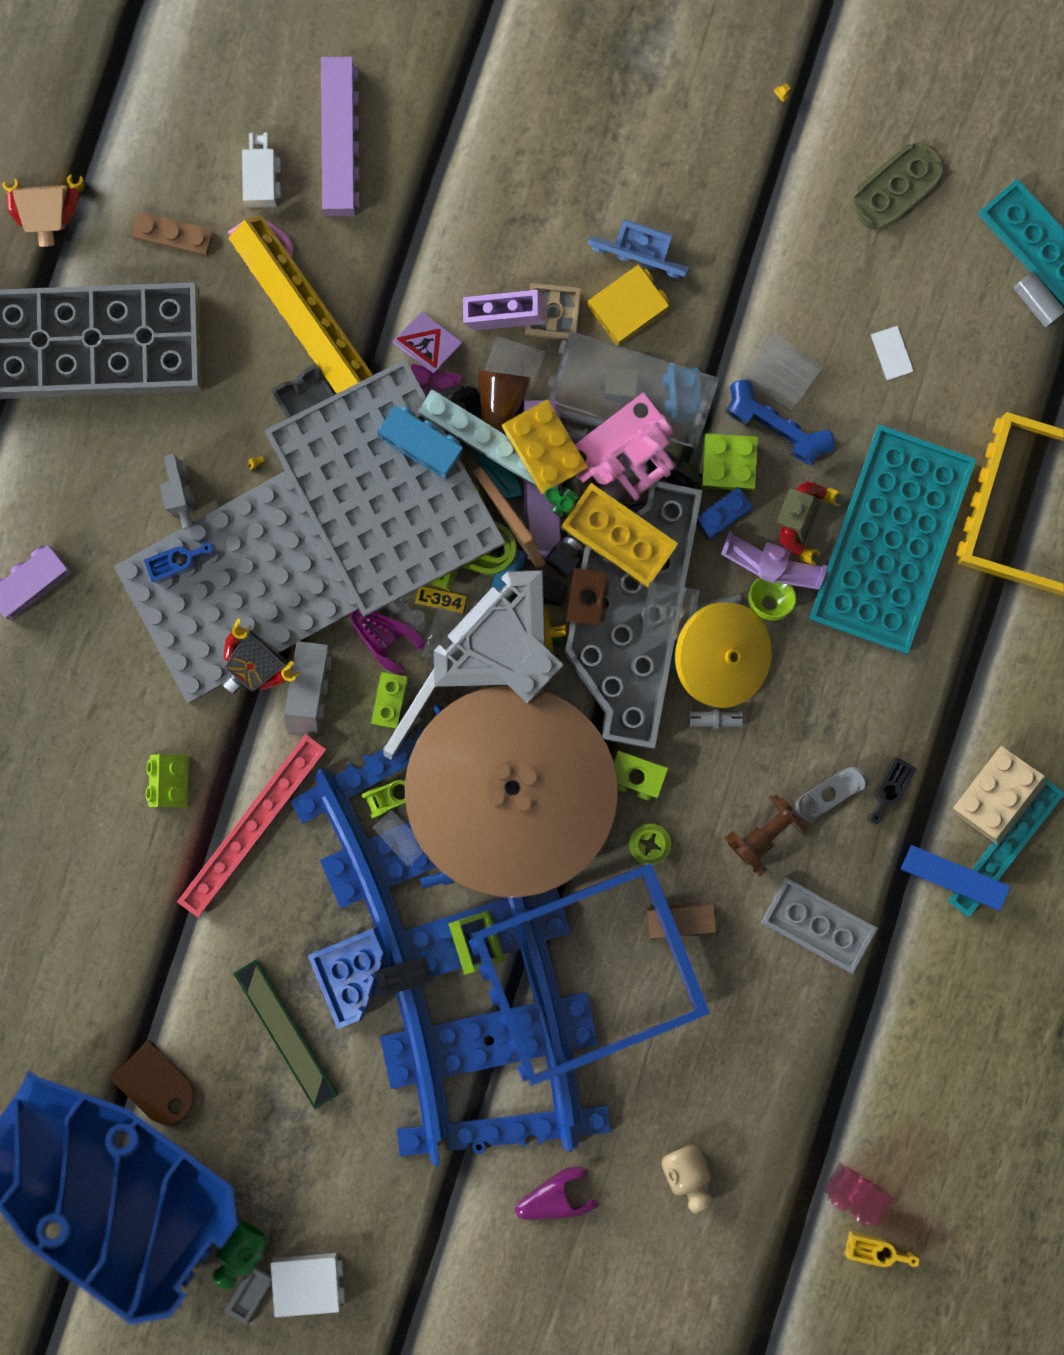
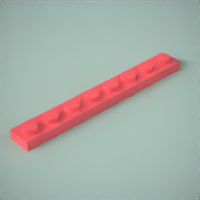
(251, 825)

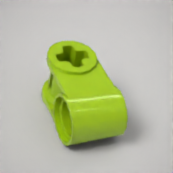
(385, 797)

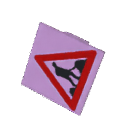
(427, 342)

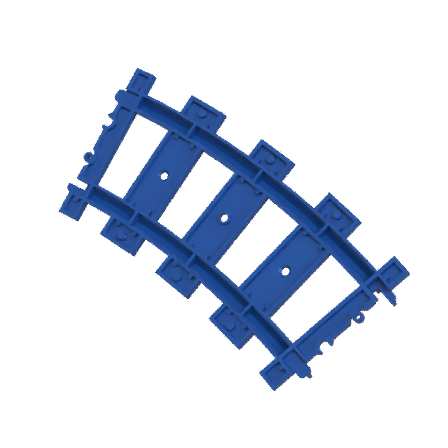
(455, 1047)

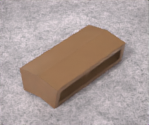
(690, 920)

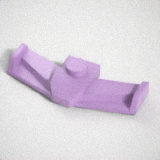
(773, 563)

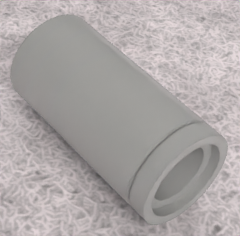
(1039, 299)

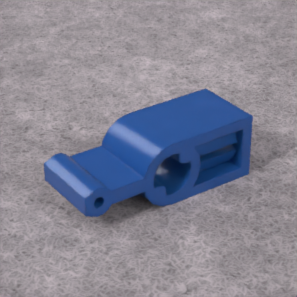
(165, 565)

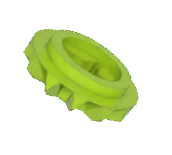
(661, 838)

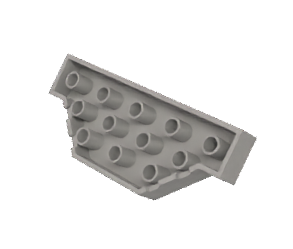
(616, 662)

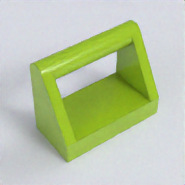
(462, 946)

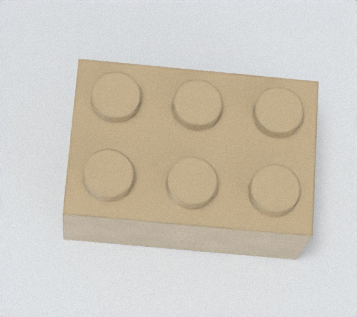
(999, 795)

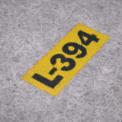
(439, 598)

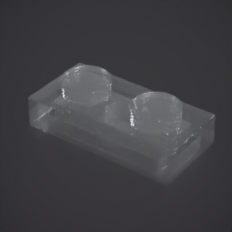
(399, 837)

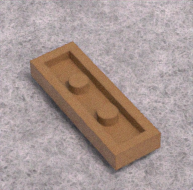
(172, 234)

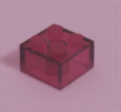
(854, 1192)

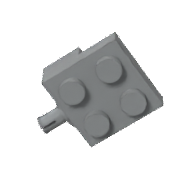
(176, 493)

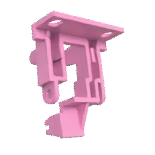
(635, 436)

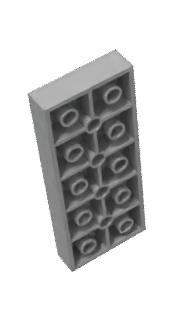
(100, 340)

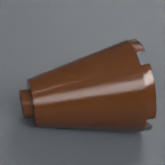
(501, 397)

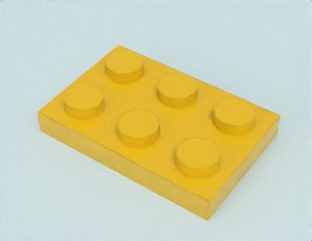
(544, 446)

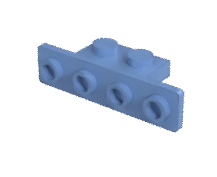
(642, 245)

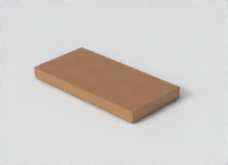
(509, 517)

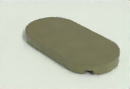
(897, 186)

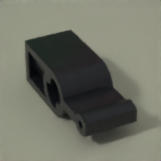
(896, 776)

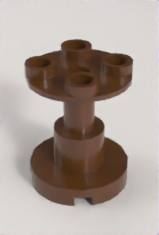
(759, 842)

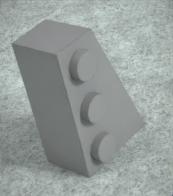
(306, 693)

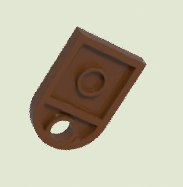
(153, 1082)

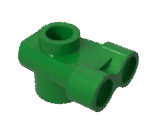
(562, 501)

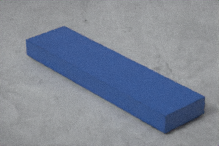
(955, 878)

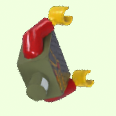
(798, 515)

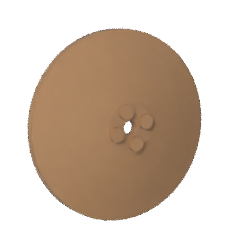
(501, 840)

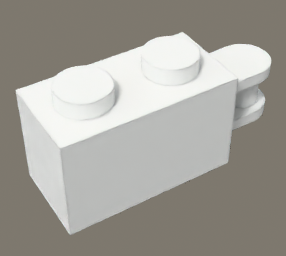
(259, 173)

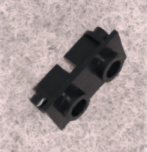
(683, 476)
(404, 976)

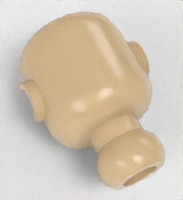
(688, 1174)

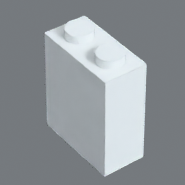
(307, 1284)

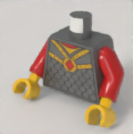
(253, 662)

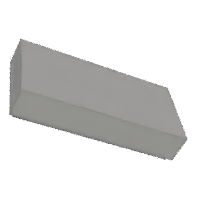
(249, 1295)

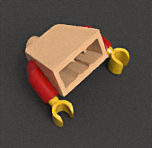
(43, 208)

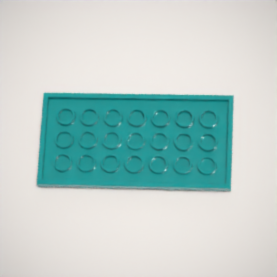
(892, 539)

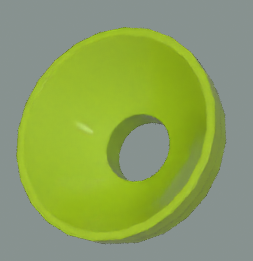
(781, 594)

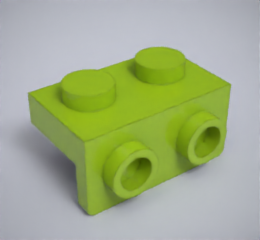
(168, 781)

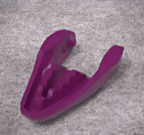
(380, 634)
(550, 1199)

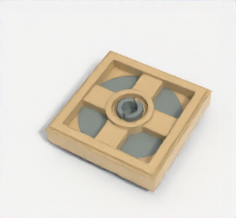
(562, 312)

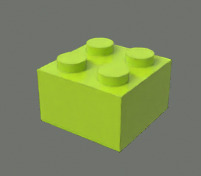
(729, 463)

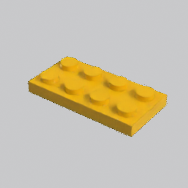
(619, 535)

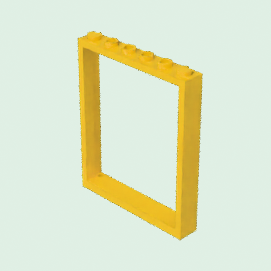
(980, 500)

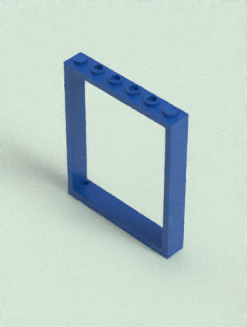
(675, 944)

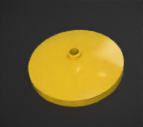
(723, 654)

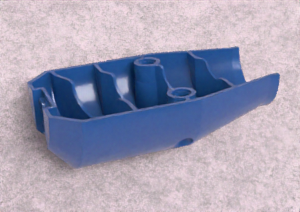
(126, 1215)

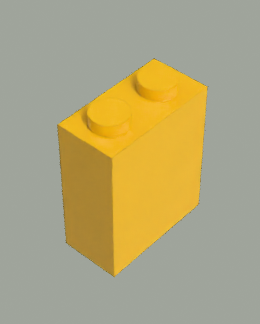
(628, 305)

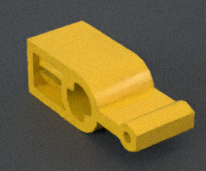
(865, 1248)

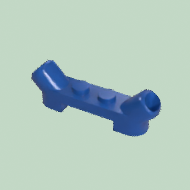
(745, 407)

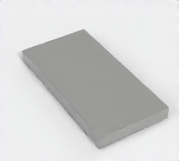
(819, 925)

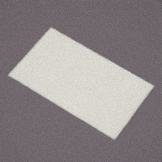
(892, 352)

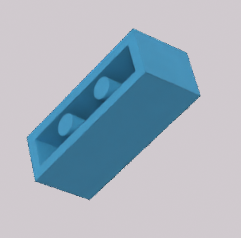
(420, 441)

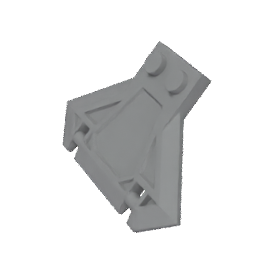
(501, 641)

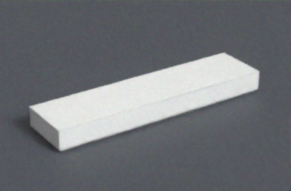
(410, 717)

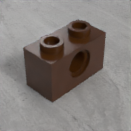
(577, 610)

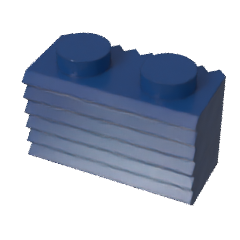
(723, 513)

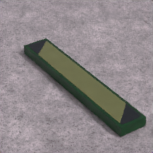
(285, 1034)

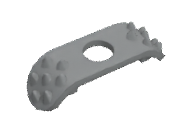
(845, 784)

